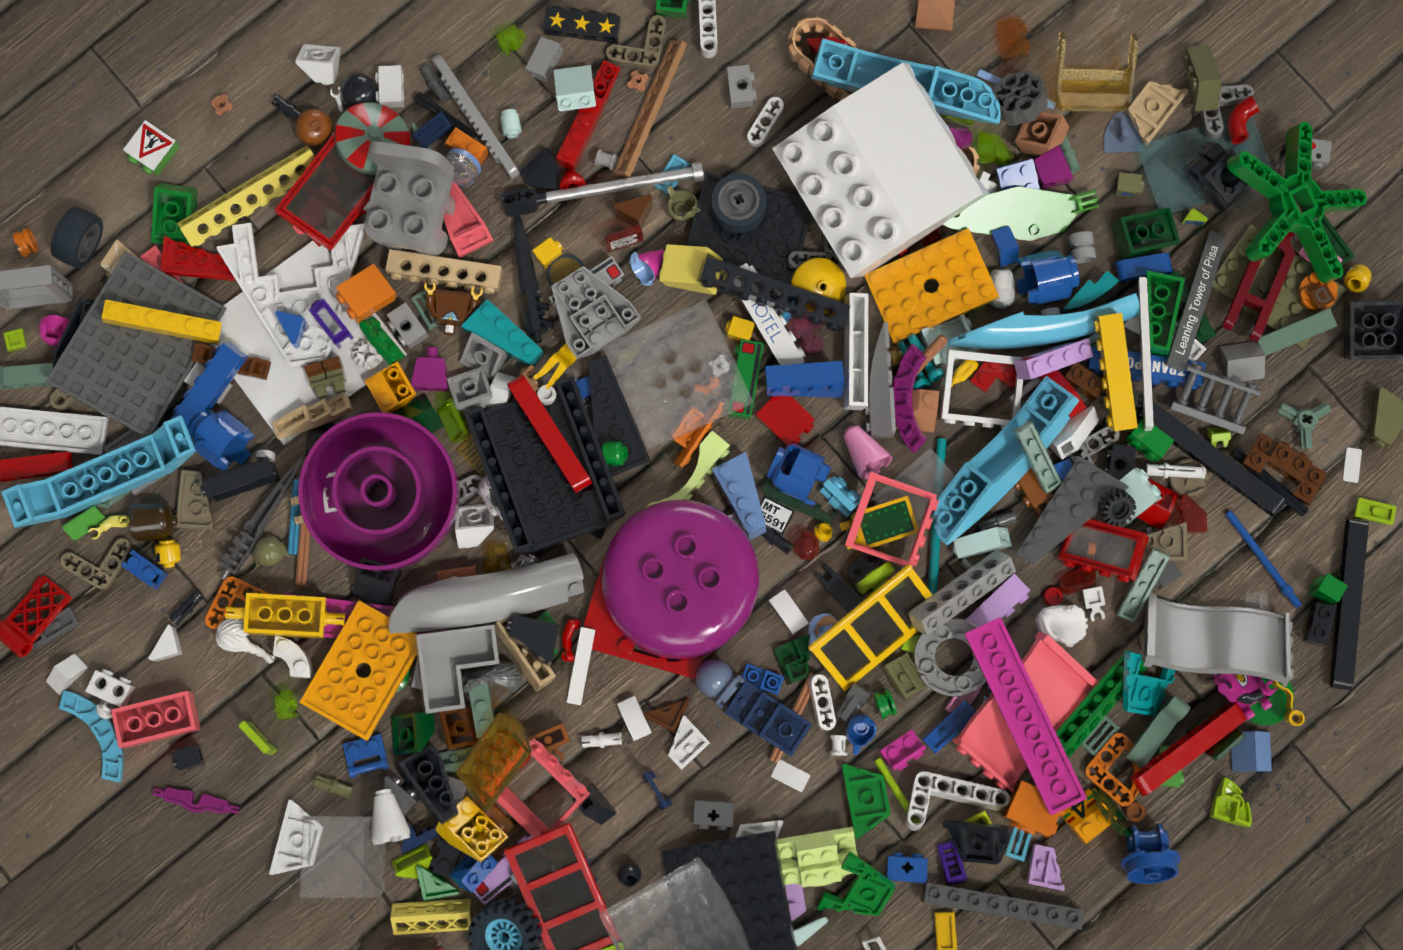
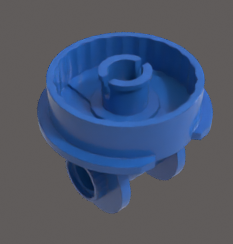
(1150, 866)

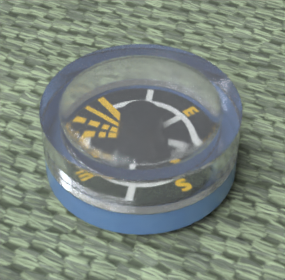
(465, 166)

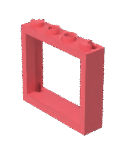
(925, 523)
(523, 814)

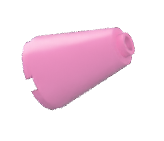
(865, 452)

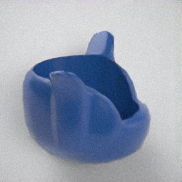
(860, 731)

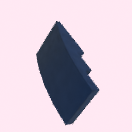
(768, 718)

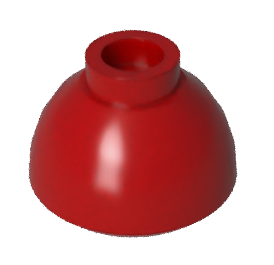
(571, 179)

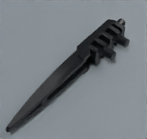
(532, 308)

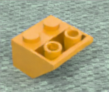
(391, 388)

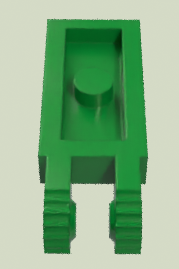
(381, 341)

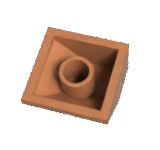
(935, 14)
(925, 408)

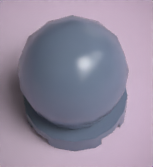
(716, 680)

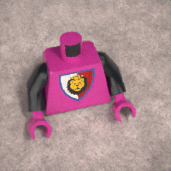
(1242, 688)

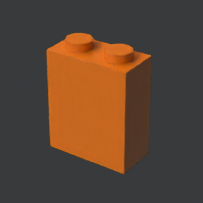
(364, 293)

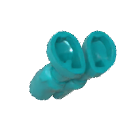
(933, 373)

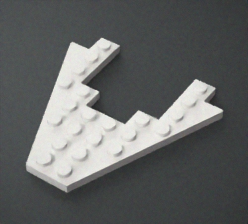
(266, 296)

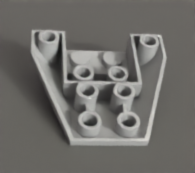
(591, 312)

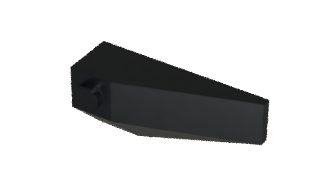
(429, 782)

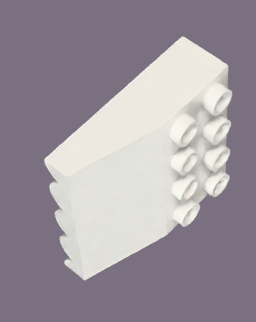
(879, 170)

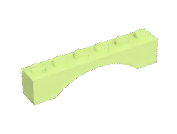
(711, 451)

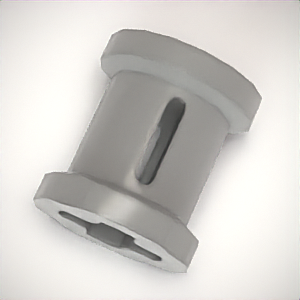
(605, 159)

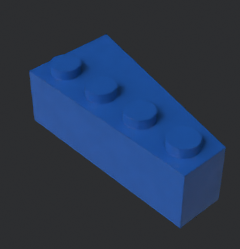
(806, 379)

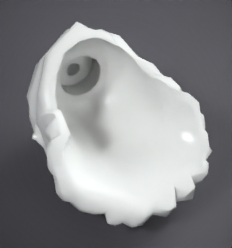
(1063, 623)

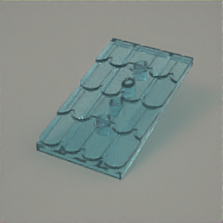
(1167, 156)

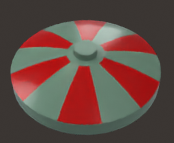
(364, 125)

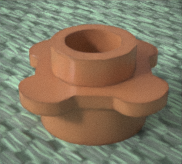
(638, 86)
(226, 105)

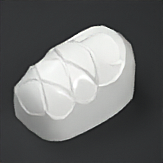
(1005, 288)

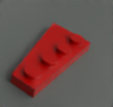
(188, 261)

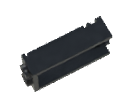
(239, 480)

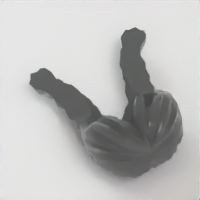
(504, 674)

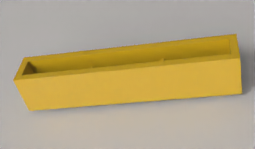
(161, 322)
(1116, 372)

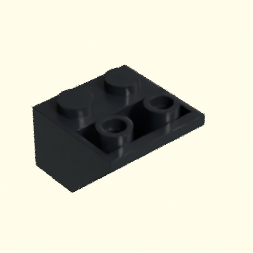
(376, 585)

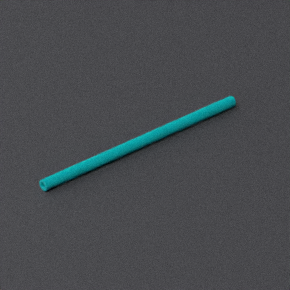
(935, 540)

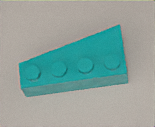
(500, 331)

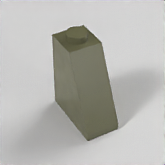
(1386, 418)

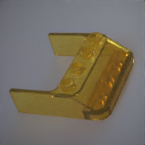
(1094, 87)

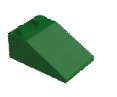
(171, 206)

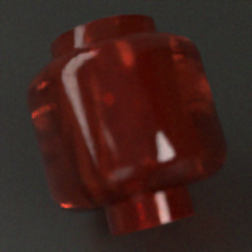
(806, 546)

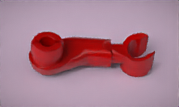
(570, 626)

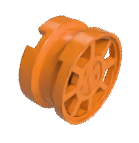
(25, 242)

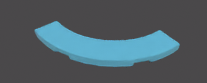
(103, 730)

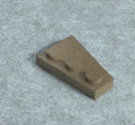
(193, 507)
(1171, 541)

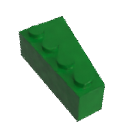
(1163, 306)

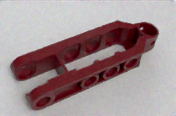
(1263, 307)

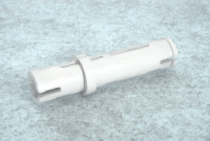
(1175, 471)

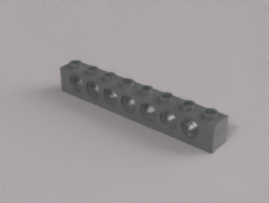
(1003, 906)

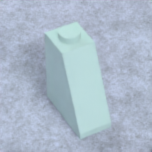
(982, 542)

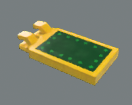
(885, 523)

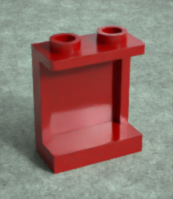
(785, 419)

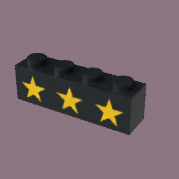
(582, 25)

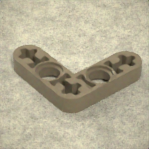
(647, 51)
(103, 570)

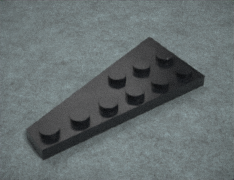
(612, 416)

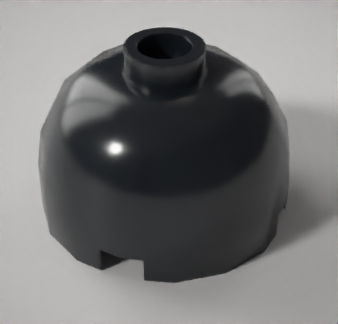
(358, 89)

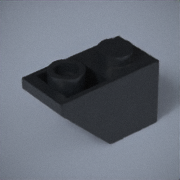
(596, 806)

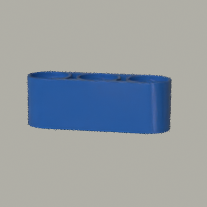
(1137, 267)

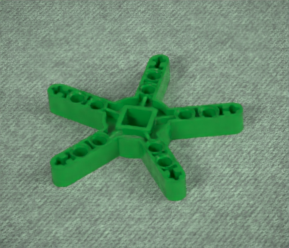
(1284, 210)

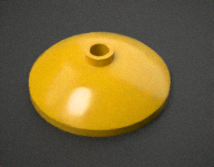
(818, 271)

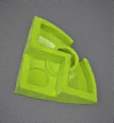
(1229, 805)

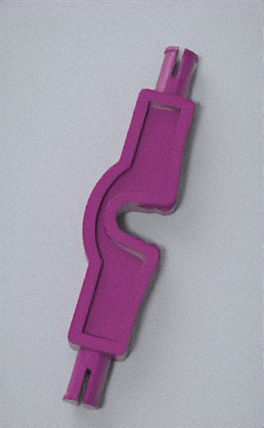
(186, 798)

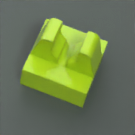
(1218, 434)

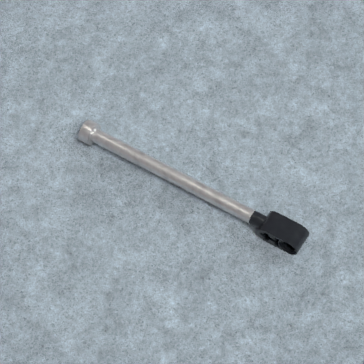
(527, 201)

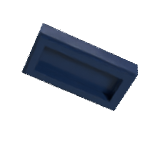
(432, 130)

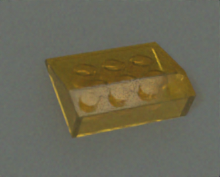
(495, 759)

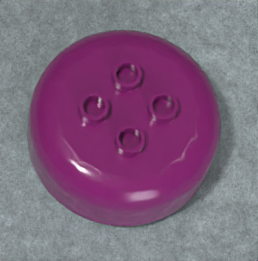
(390, 491)
(680, 579)

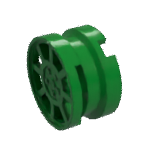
(882, 703)

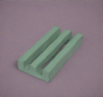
(414, 299)
(1088, 747)

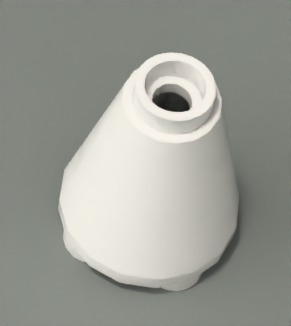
(387, 819)

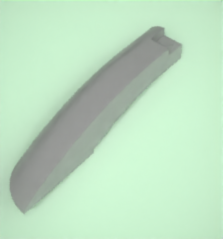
(487, 596)

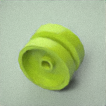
(875, 578)

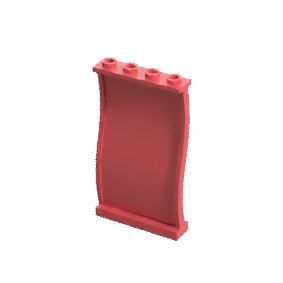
(1061, 689)

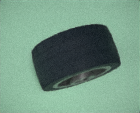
(740, 189)
(76, 237)

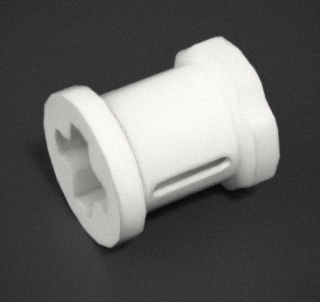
(838, 745)

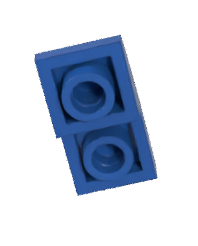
(763, 679)

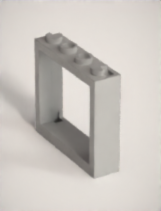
(34, 287)

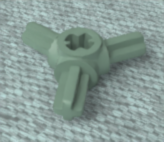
(1304, 428)

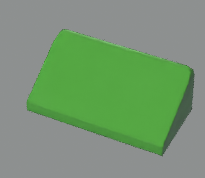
(84, 522)

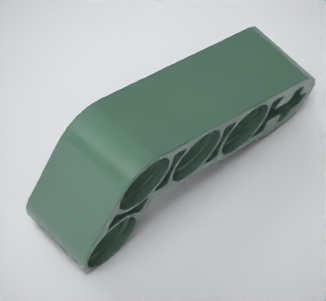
(24, 376)
(1157, 730)

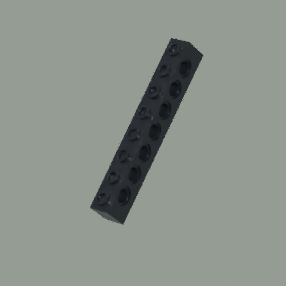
(837, 310)

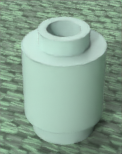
(510, 123)

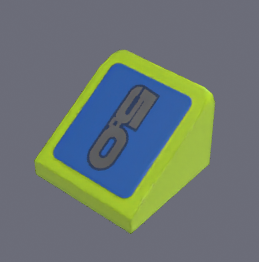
(1195, 218)

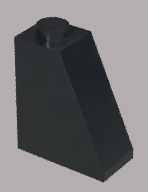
(534, 637)

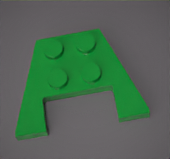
(867, 893)

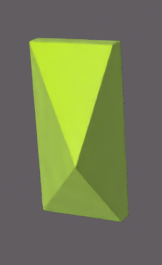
(406, 864)

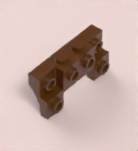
(1288, 463)

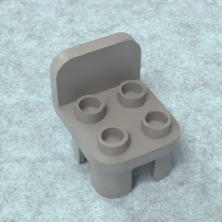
(409, 198)

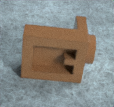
(527, 372)

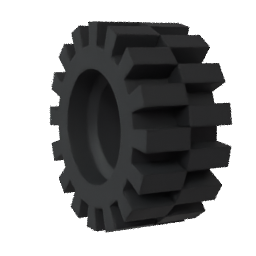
(1108, 503)

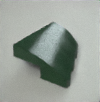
(793, 659)

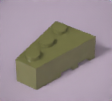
(1203, 77)

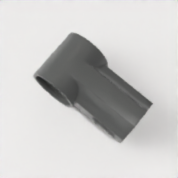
(854, 700)

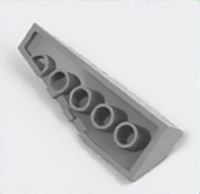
(880, 394)

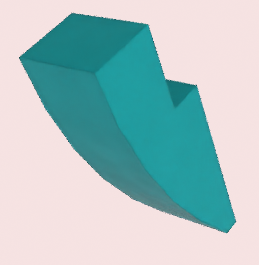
(1091, 293)

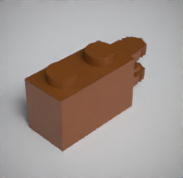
(1032, 492)

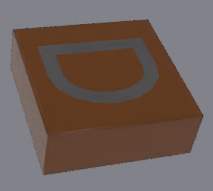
(1321, 296)

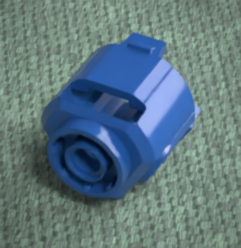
(1047, 277)
(220, 438)
(796, 471)

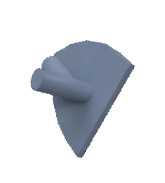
(1121, 135)

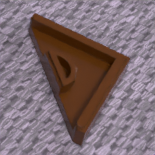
(669, 715)

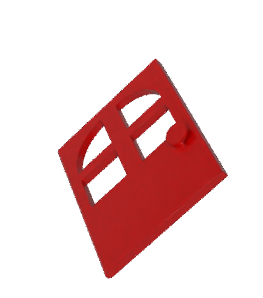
(614, 643)

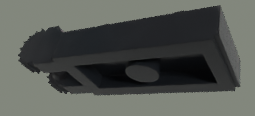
(839, 589)

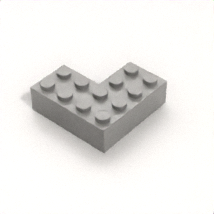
(441, 658)

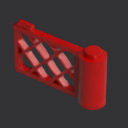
(13, 635)

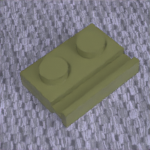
(905, 676)

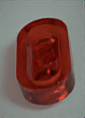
(1077, 580)

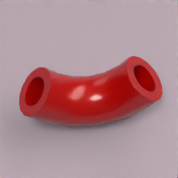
(1238, 120)

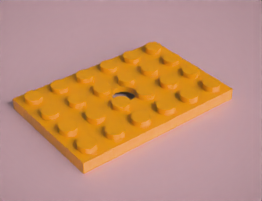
(961, 280)
(337, 688)

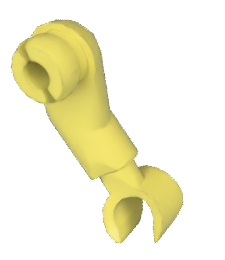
(111, 521)

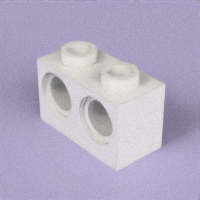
(108, 693)

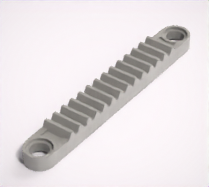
(474, 117)

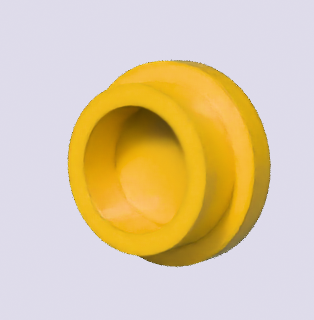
(823, 532)

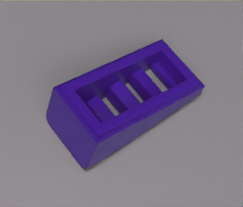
(956, 879)

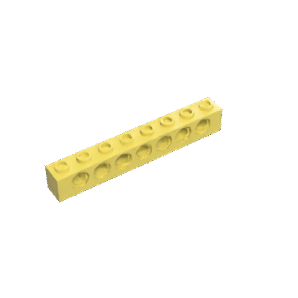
(239, 194)

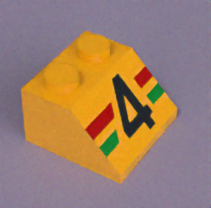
(1086, 818)

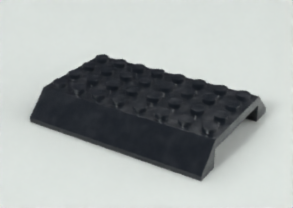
(527, 482)

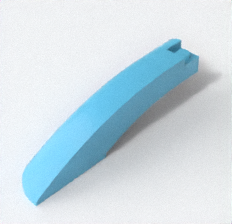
(949, 90)
(1034, 331)

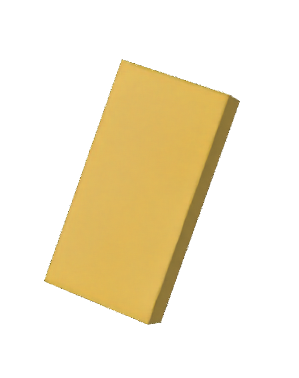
(945, 930)

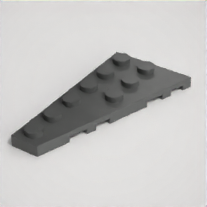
(1069, 508)

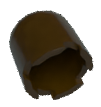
(152, 521)

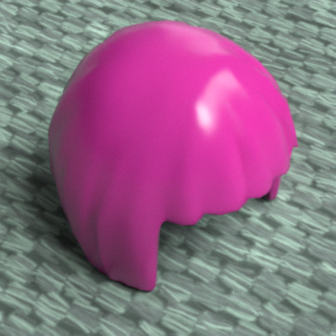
(52, 328)

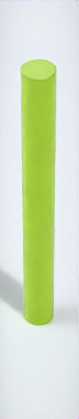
(895, 788)

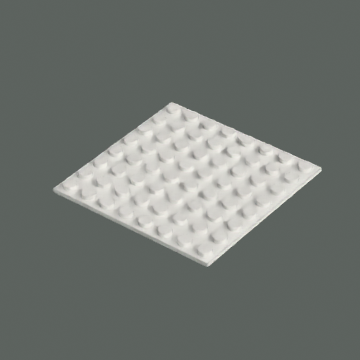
(286, 386)

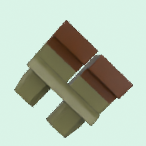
(335, 376)

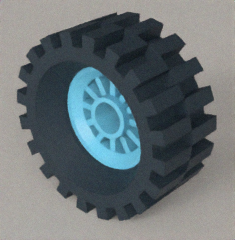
(500, 917)

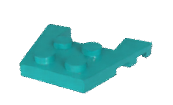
(1141, 692)

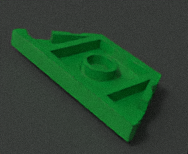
(866, 798)

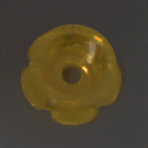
(896, 356)

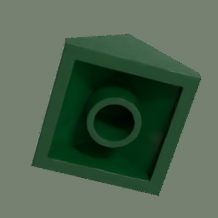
(422, 412)

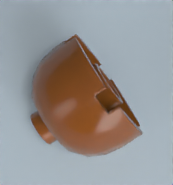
(313, 127)

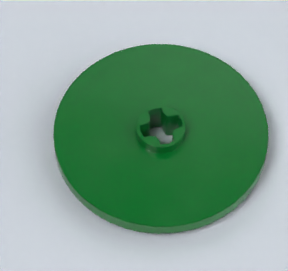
(1278, 709)

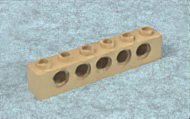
(398, 259)

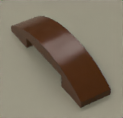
(252, 367)

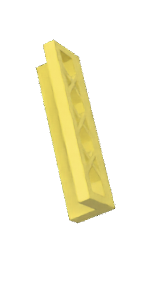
(430, 913)

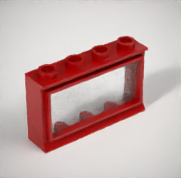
(1105, 550)

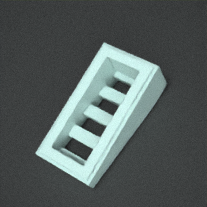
(804, 932)

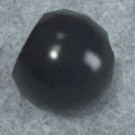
(629, 874)

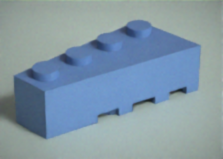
(741, 494)

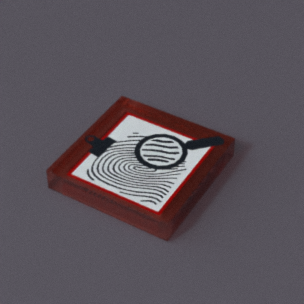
(623, 238)

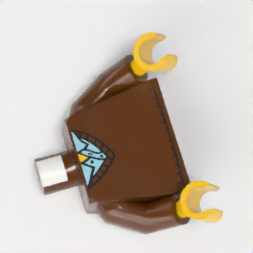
(451, 307)

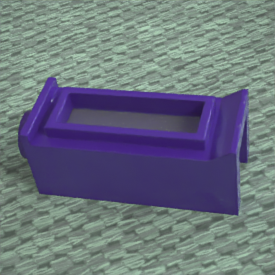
(330, 322)

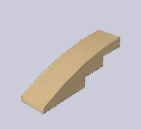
(311, 417)

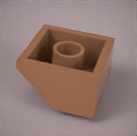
(1042, 134)

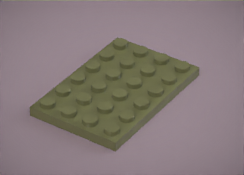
(1288, 305)

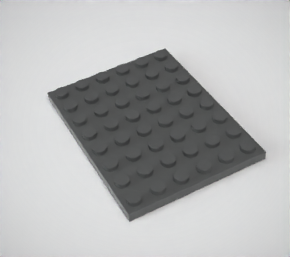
(130, 370)

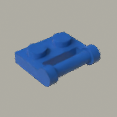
(364, 749)

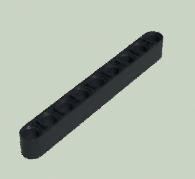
(1217, 462)
(1349, 605)

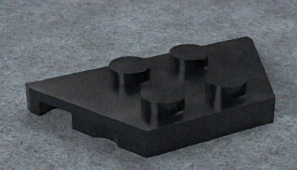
(979, 841)

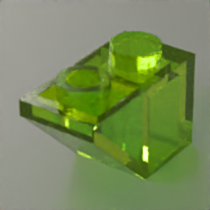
(992, 149)

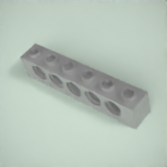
(962, 592)

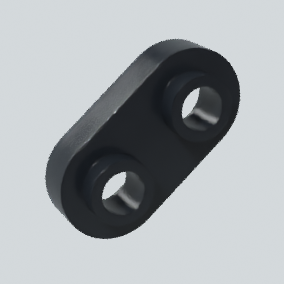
(864, 566)

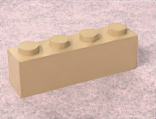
(535, 671)

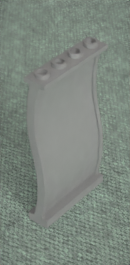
(1218, 640)

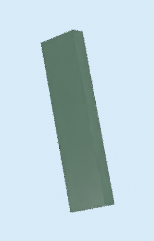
(1297, 332)
(1037, 457)
(1143, 585)

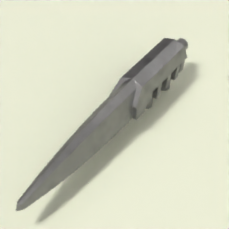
(254, 528)

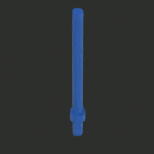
(1286, 589)

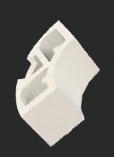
(295, 657)

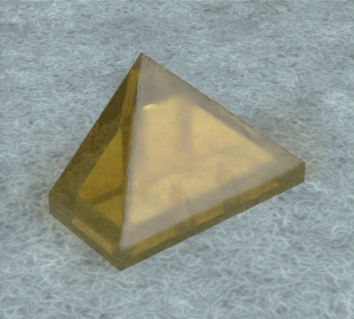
(496, 559)

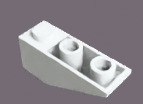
(1074, 433)

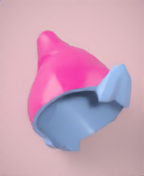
(647, 265)

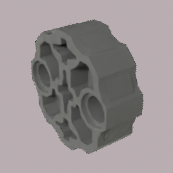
(1020, 97)

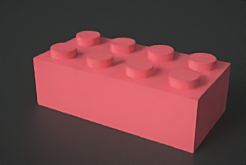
(155, 719)

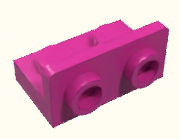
(902, 750)

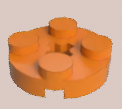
(1310, 283)

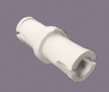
(602, 740)

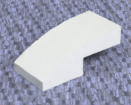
(788, 611)
(634, 717)

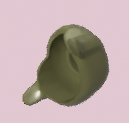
(681, 204)
(269, 551)

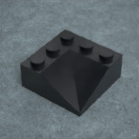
(1373, 330)

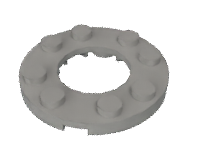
(930, 671)

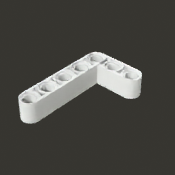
(708, 20)
(951, 793)

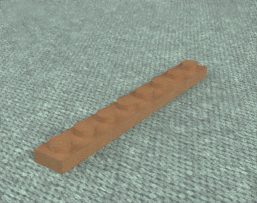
(650, 108)

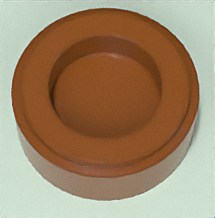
(1135, 812)

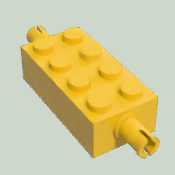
(285, 615)

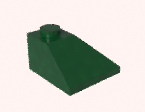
(411, 732)

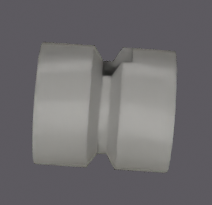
(1082, 247)

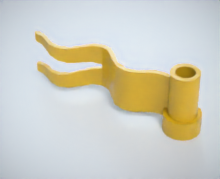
(564, 357)
(1298, 716)

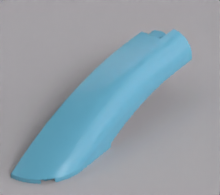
(1001, 462)

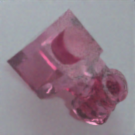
(805, 330)

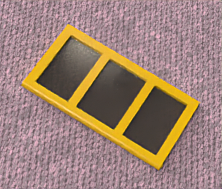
(871, 629)

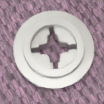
(359, 359)

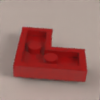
(990, 371)

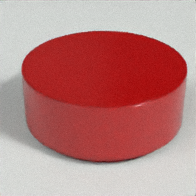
(1053, 596)

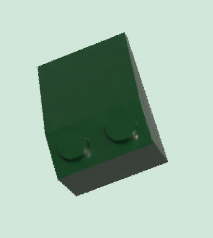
(1145, 233)

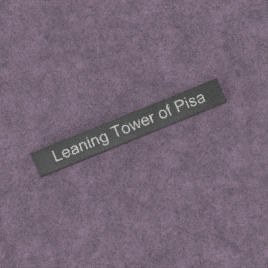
(1196, 301)

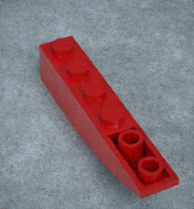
(588, 118)

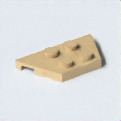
(1153, 108)

